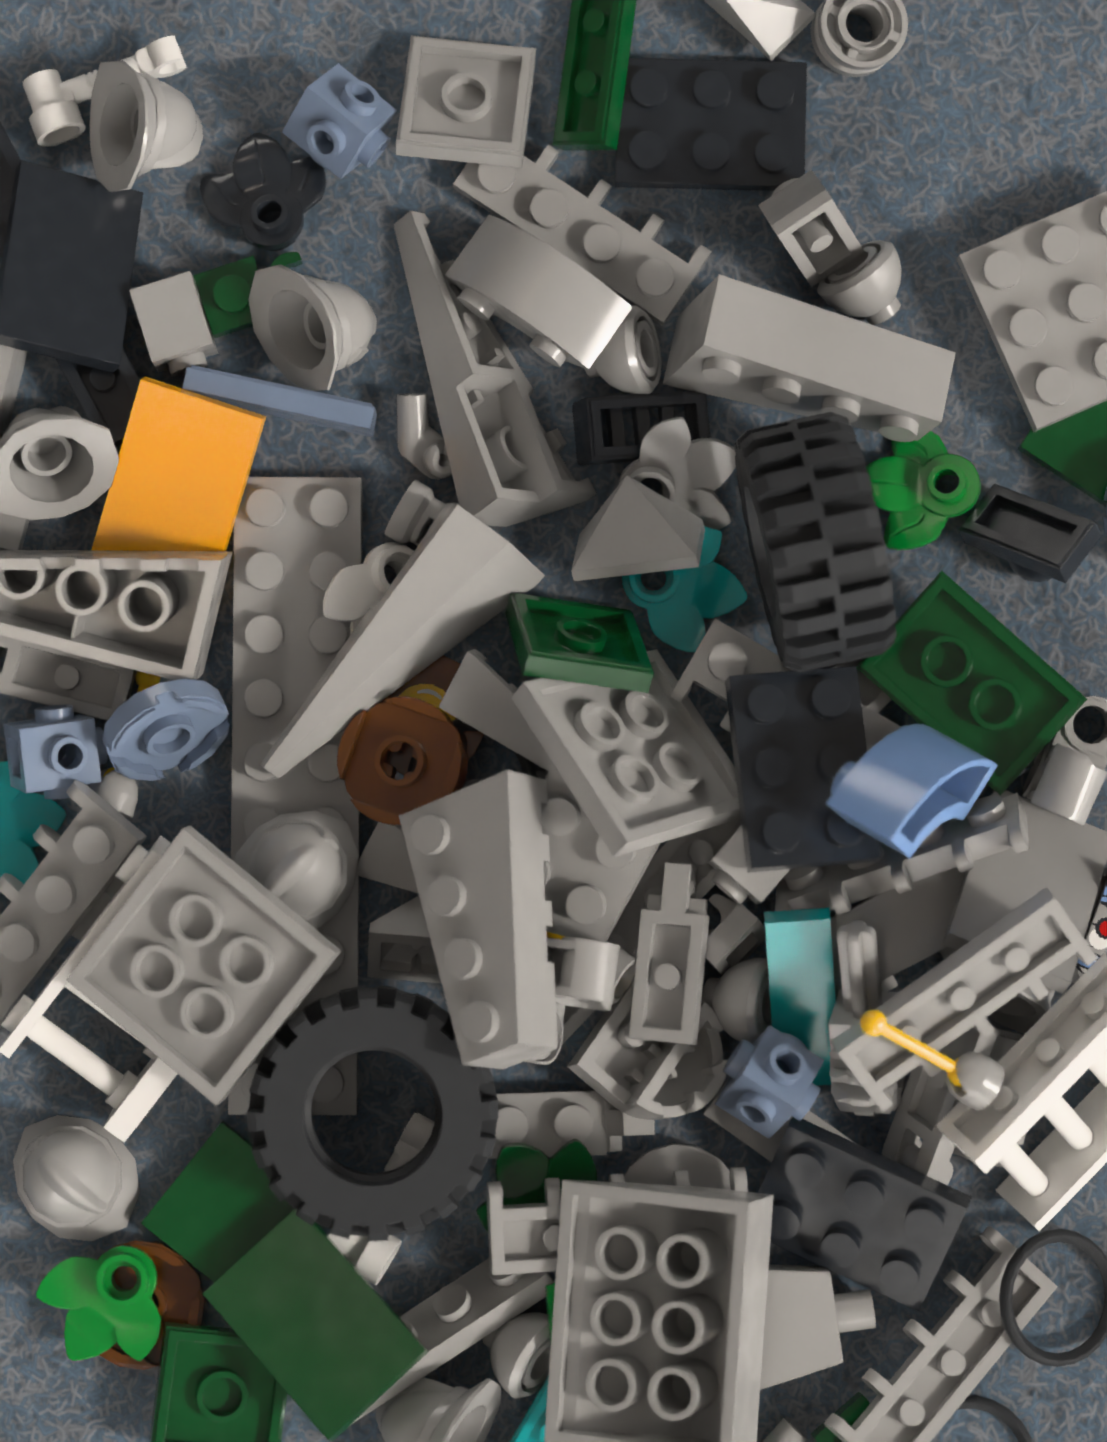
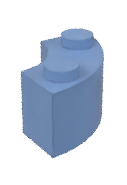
(909, 786)

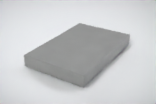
(1059, 857)

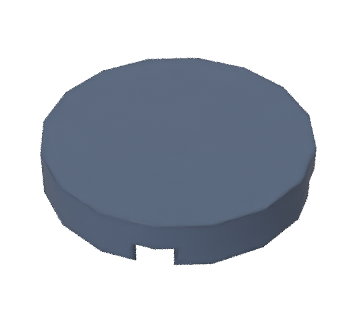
(166, 728)

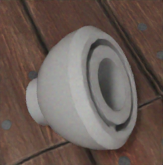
(866, 284)
(631, 356)
(741, 999)
(521, 1353)

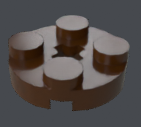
(386, 729)

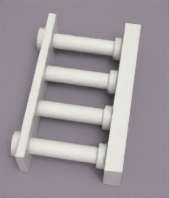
(1035, 1078)
(127, 1094)

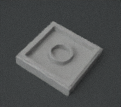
(466, 101)

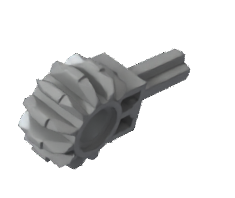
(859, 994)

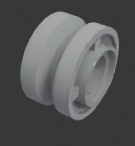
(843, 52)

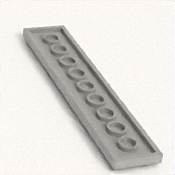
(286, 551)

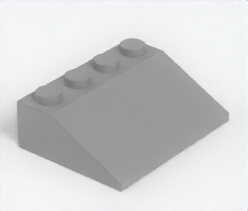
(658, 1313)

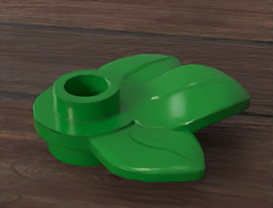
(909, 491)
(102, 1310)

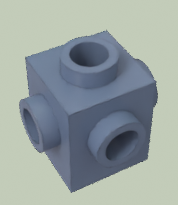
(340, 122)
(34, 749)
(770, 1081)

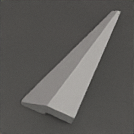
(493, 440)
(437, 600)

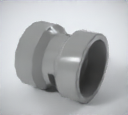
(414, 514)

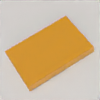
(178, 472)

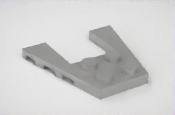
(582, 877)

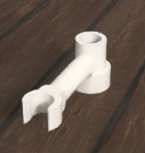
(56, 102)
(375, 1257)

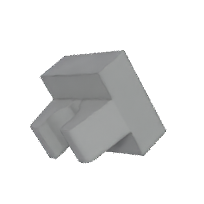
(734, 937)

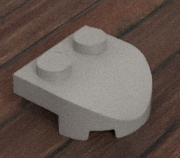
(651, 1076)

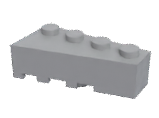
(807, 361)

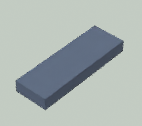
(283, 400)

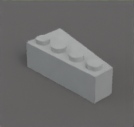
(116, 606)
(487, 915)

